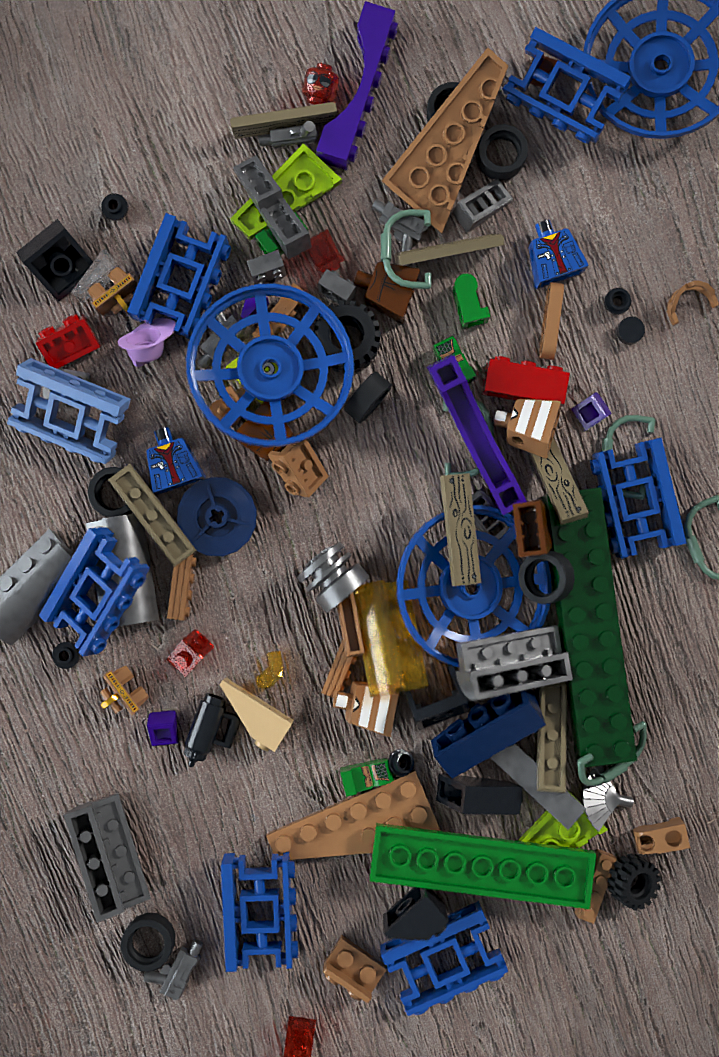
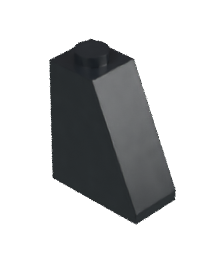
(479, 795)

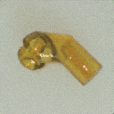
(272, 672)

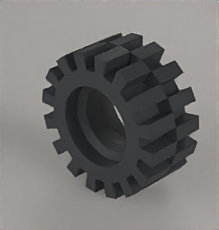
(644, 886)

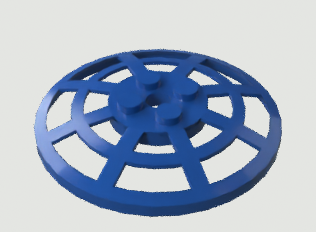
(655, 82)
(269, 349)
(457, 600)

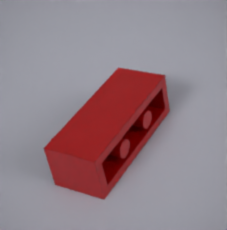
(524, 381)

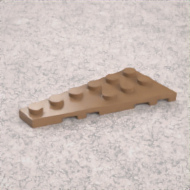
(440, 155)
(351, 823)

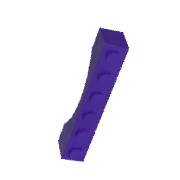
(340, 135)
(475, 433)

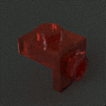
(324, 252)
(190, 652)
(299, 1037)

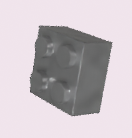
(267, 268)
(336, 287)

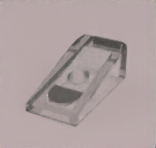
(96, 273)

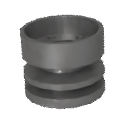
(332, 576)

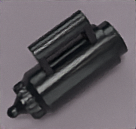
(205, 728)

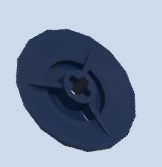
(197, 510)

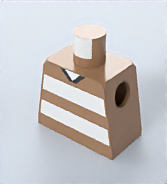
(530, 425)
(368, 713)

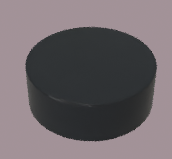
(630, 330)

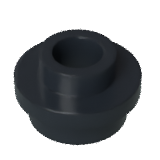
(118, 213)
(621, 294)
(74, 655)
(406, 760)

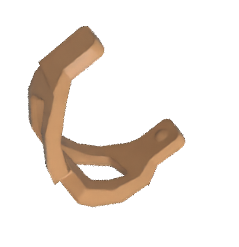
(696, 285)

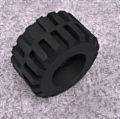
(360, 318)

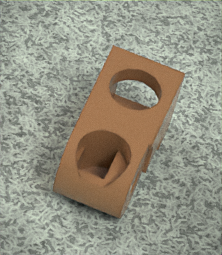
(661, 837)

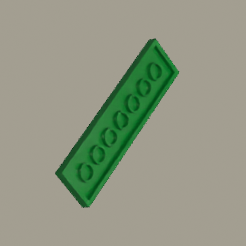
(482, 866)

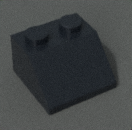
(55, 259)
(416, 916)

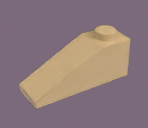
(260, 719)

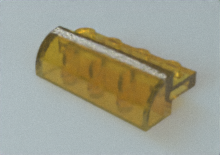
(390, 652)

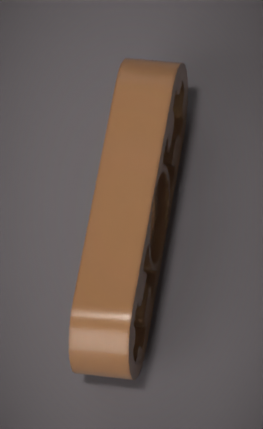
(551, 320)

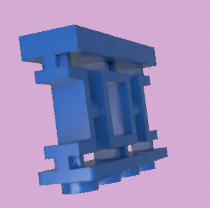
(578, 64)
(159, 269)
(658, 492)
(76, 583)
(237, 911)
(450, 982)

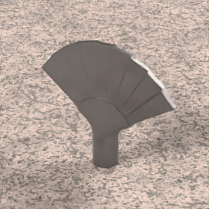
(602, 800)

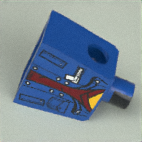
(554, 255)
(172, 463)

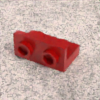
(67, 342)

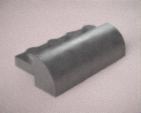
(130, 544)
(30, 583)
(512, 663)
(107, 856)

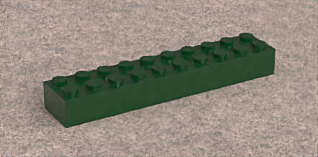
(592, 638)

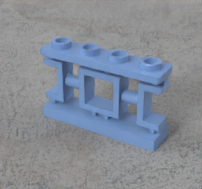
(75, 393)

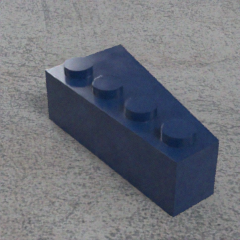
(487, 731)

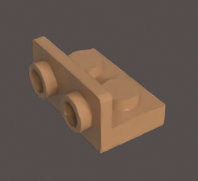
(299, 468)
(353, 969)

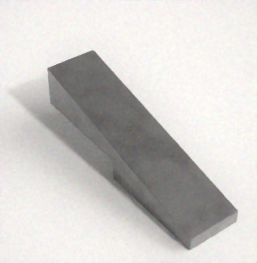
(273, 207)
(524, 772)

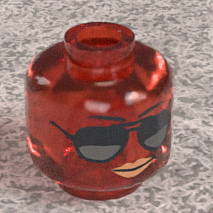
(320, 84)

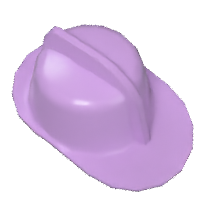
(147, 341)

